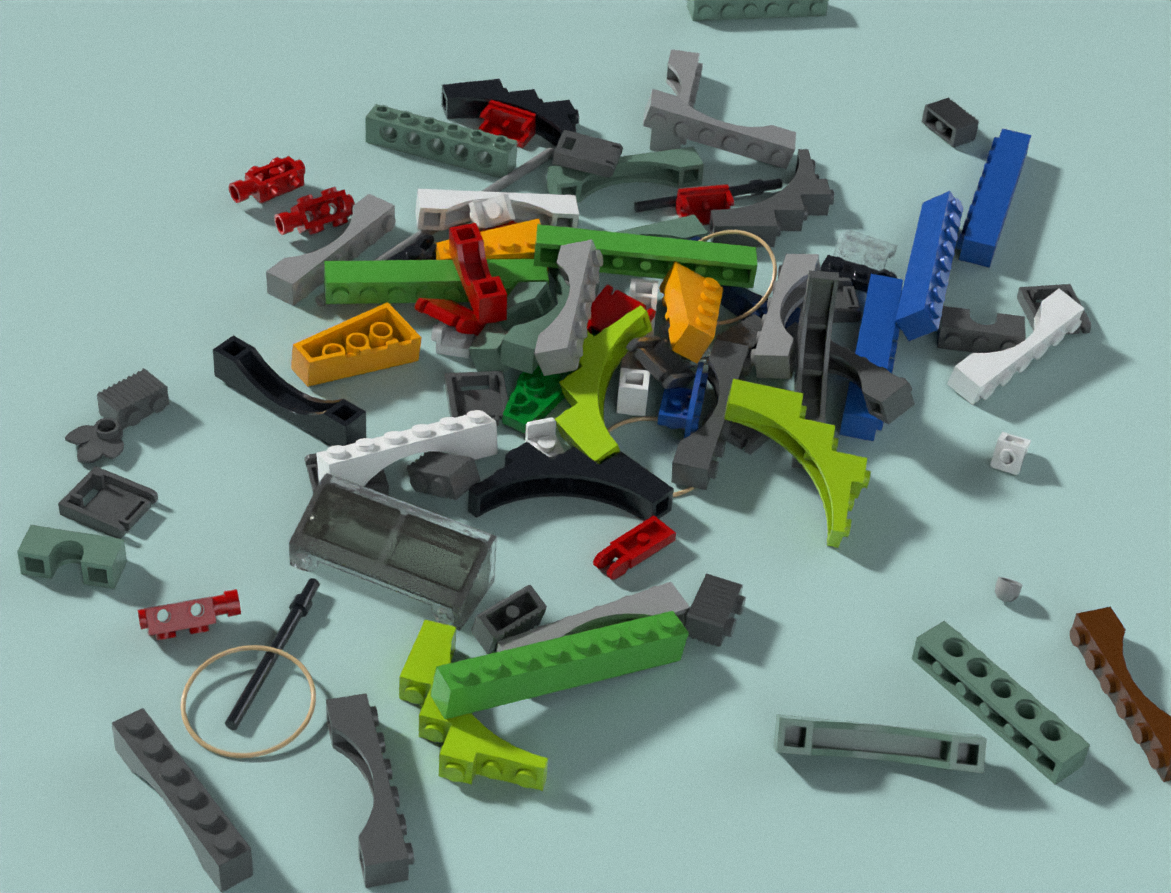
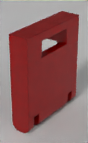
(612, 307)
(450, 314)

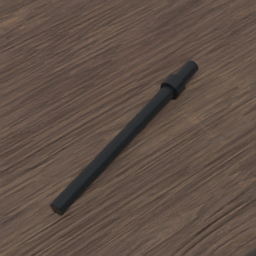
(754, 187)
(298, 608)

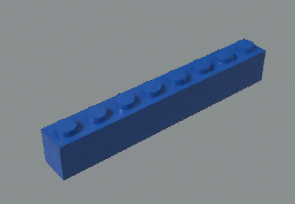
(993, 198)
(929, 266)
(876, 344)

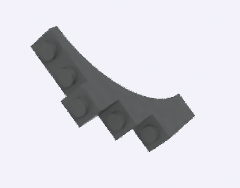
(779, 213)
(814, 344)

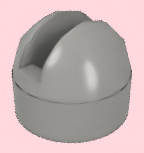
(1007, 589)

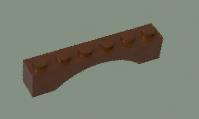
(1100, 641)

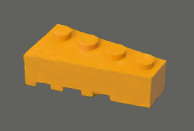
(506, 242)
(691, 310)
(356, 347)

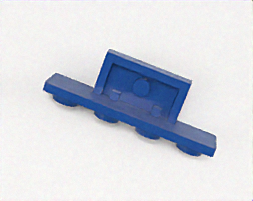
(683, 406)

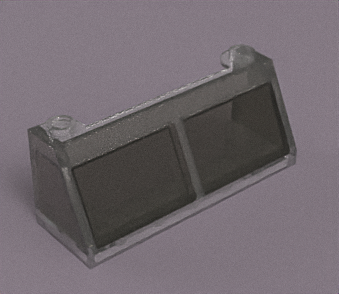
(396, 548)

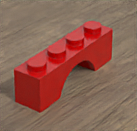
(483, 291)

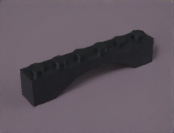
(245, 369)

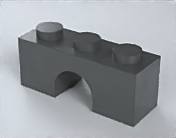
(961, 333)

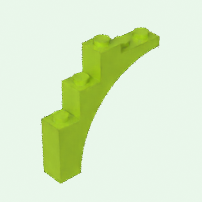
(586, 387)
(782, 418)
(466, 742)

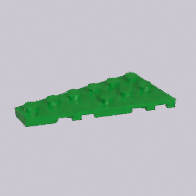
(534, 397)

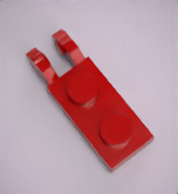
(634, 547)

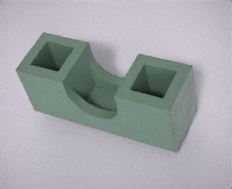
(49, 548)

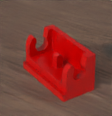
(508, 122)
(701, 200)

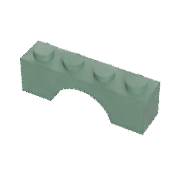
(524, 304)

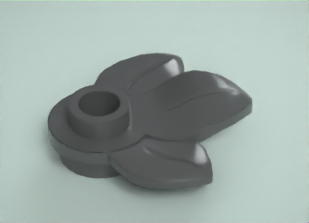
(97, 440)

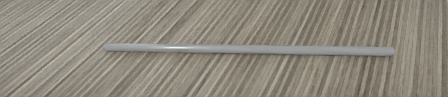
(495, 187)

